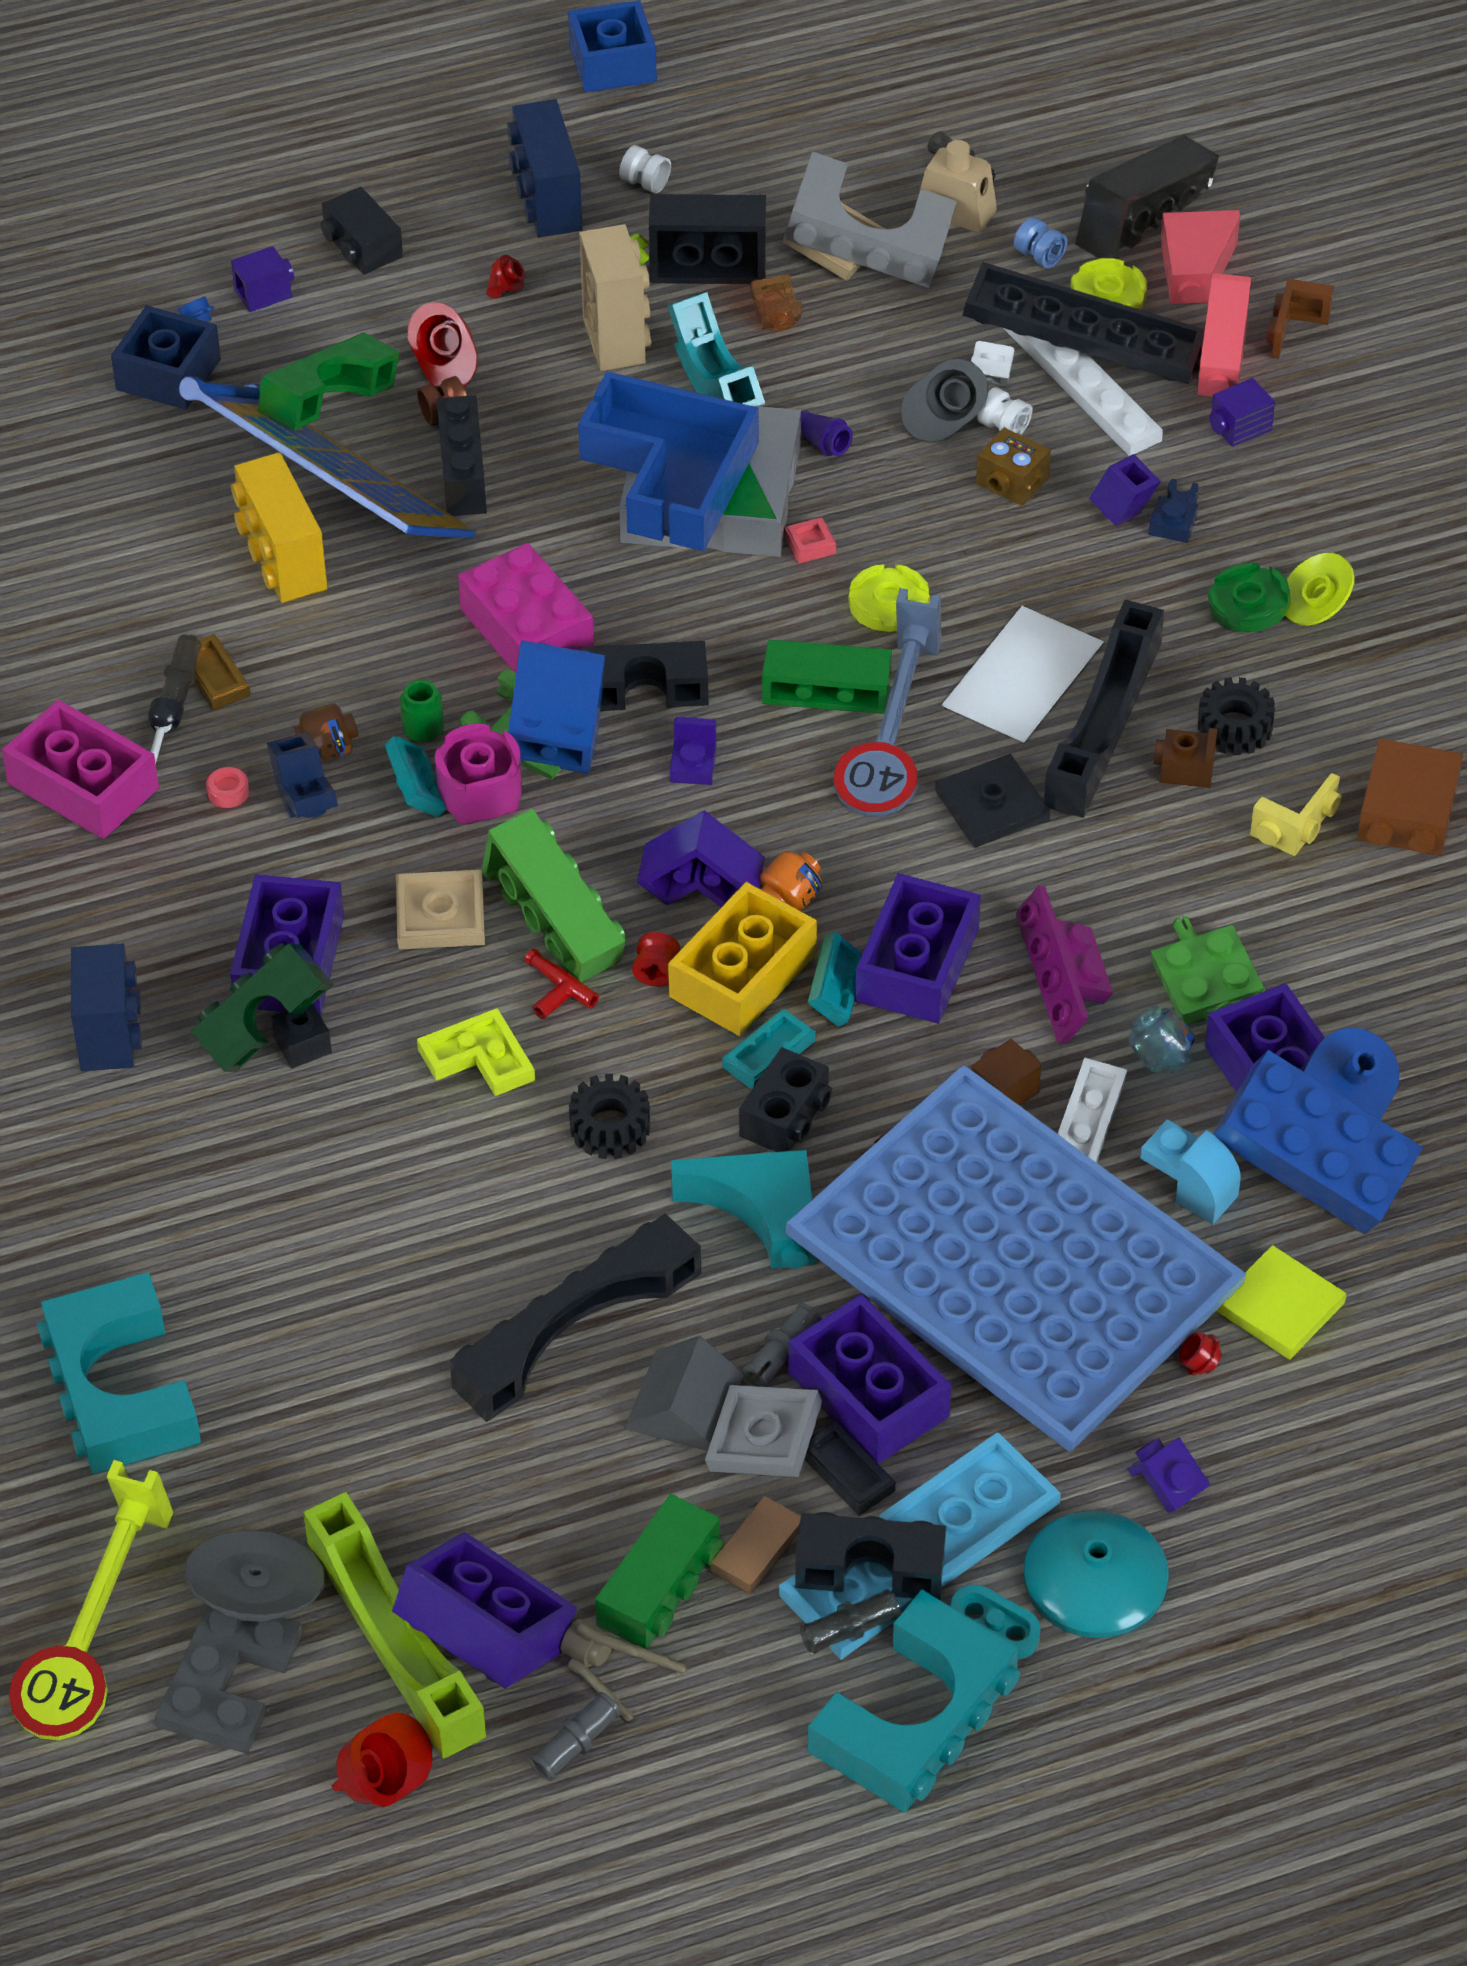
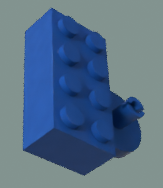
(1325, 1126)

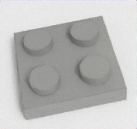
(763, 1431)

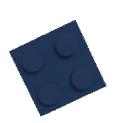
(163, 351)
(104, 1007)

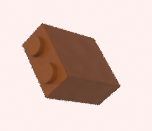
(1410, 797)

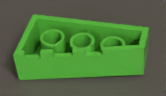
(552, 895)

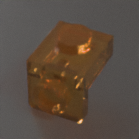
(776, 303)

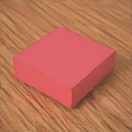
(810, 540)

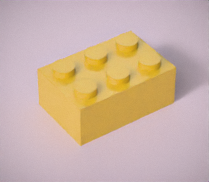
(279, 528)
(742, 958)

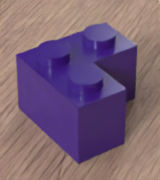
(699, 857)

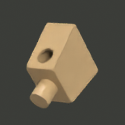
(963, 179)

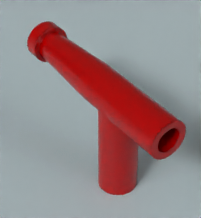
(565, 986)

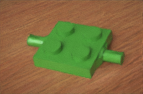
(1205, 970)

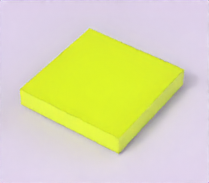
(1282, 1302)

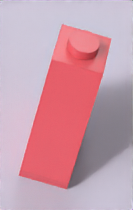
(1194, 249)
(1224, 333)

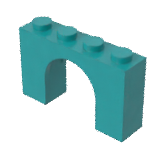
(112, 1425)
(903, 1760)

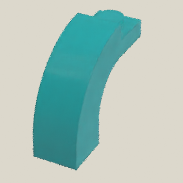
(706, 356)

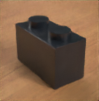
(361, 230)

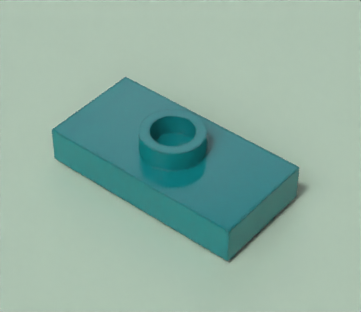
(415, 776)
(835, 979)
(756, 1052)

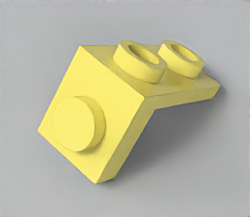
(1290, 830)

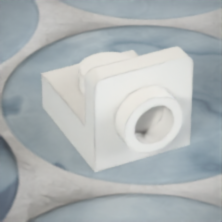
(994, 361)

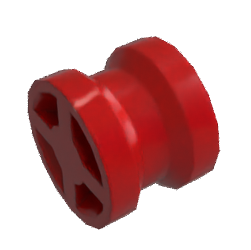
(654, 954)

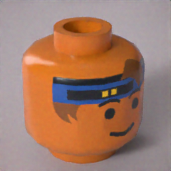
(792, 879)

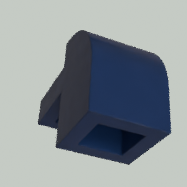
(301, 776)

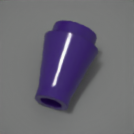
(826, 433)

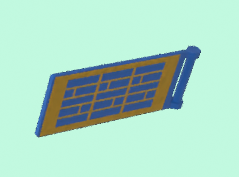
(329, 461)

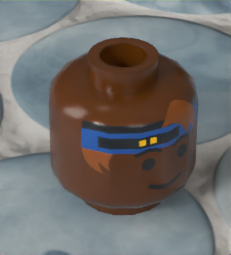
(329, 730)

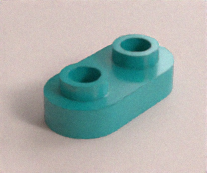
(999, 1616)

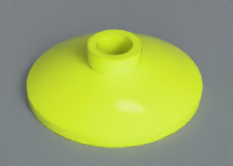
(1319, 588)

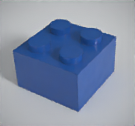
(612, 46)

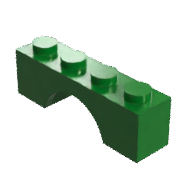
(354, 365)

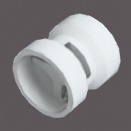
(645, 169)
(1005, 412)

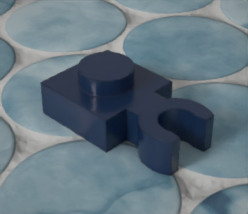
(1176, 514)

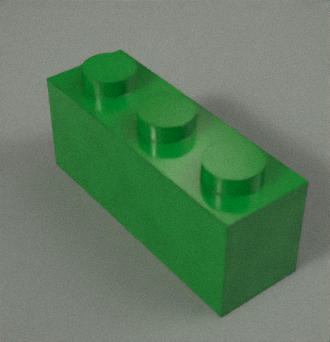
(826, 676)
(659, 1572)

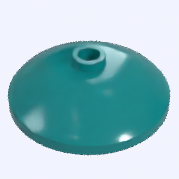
(1092, 1593)

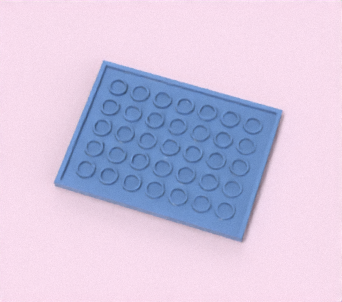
(1016, 1256)

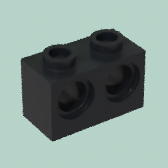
(785, 1101)

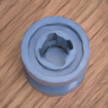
(1037, 240)

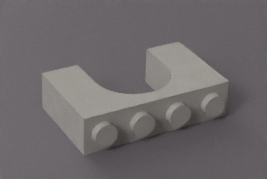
(903, 252)

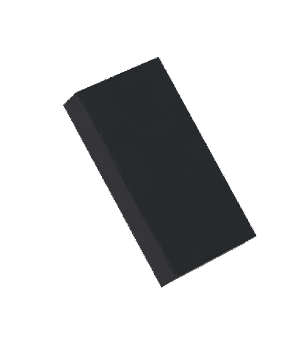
(848, 1468)

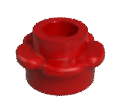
(1200, 1353)

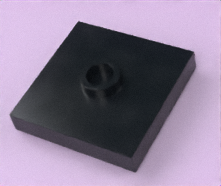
(992, 800)

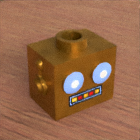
(1013, 466)

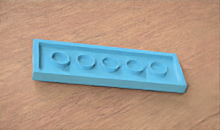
(979, 1499)

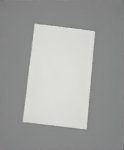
(1022, 674)

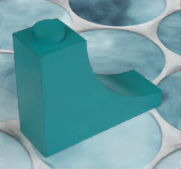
(757, 1189)

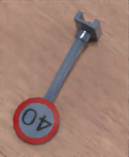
(878, 775)

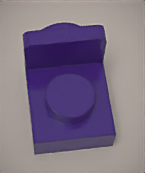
(693, 751)

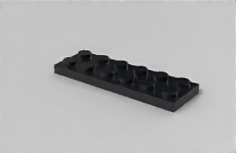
(1084, 323)

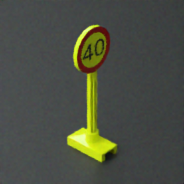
(63, 1687)

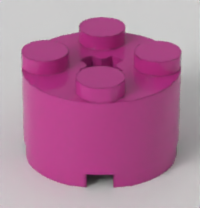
(479, 773)

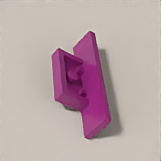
(1064, 964)

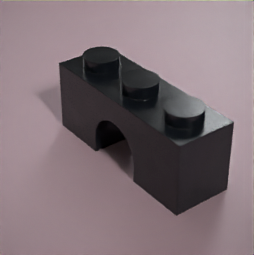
(461, 455)
(672, 666)
(834, 1544)

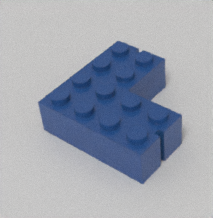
(679, 444)

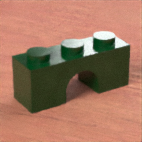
(230, 1027)

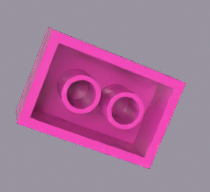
(523, 600)
(80, 769)

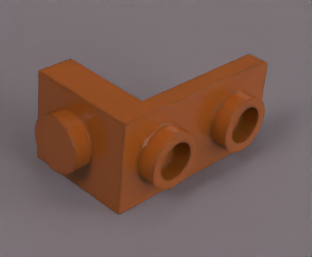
(1300, 302)

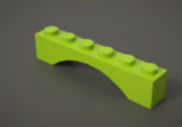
(420, 1671)

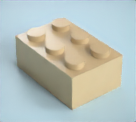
(614, 297)

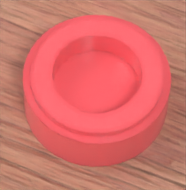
(227, 787)

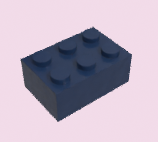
(545, 168)

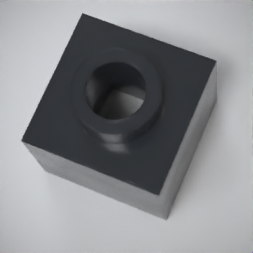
(301, 1036)

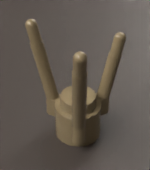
(592, 1646)

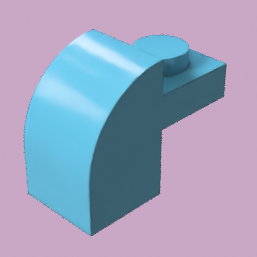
(1201, 1165)

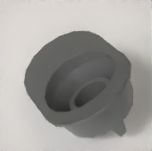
(944, 400)

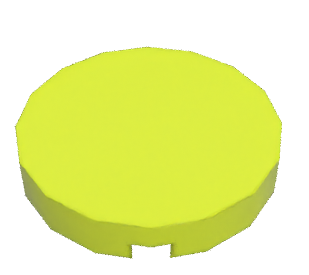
(1111, 281)
(875, 594)

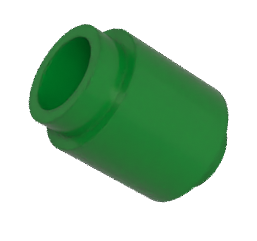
(421, 711)

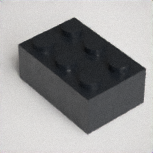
(707, 238)

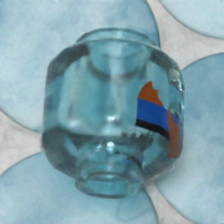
(1161, 1039)

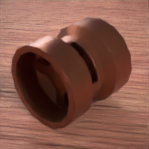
(428, 396)

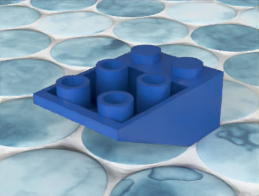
(557, 705)

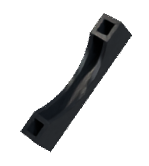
(1089, 747)
(644, 1266)

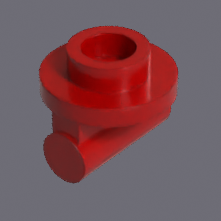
(505, 275)

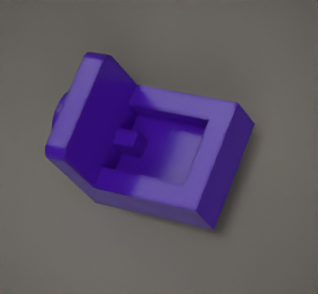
(1169, 1472)

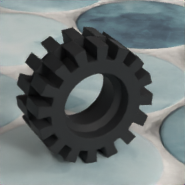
(1240, 699)
(609, 1096)

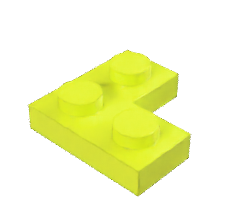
(479, 1042)

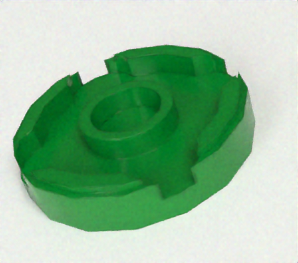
(1249, 597)

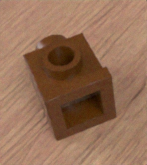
(1186, 757)

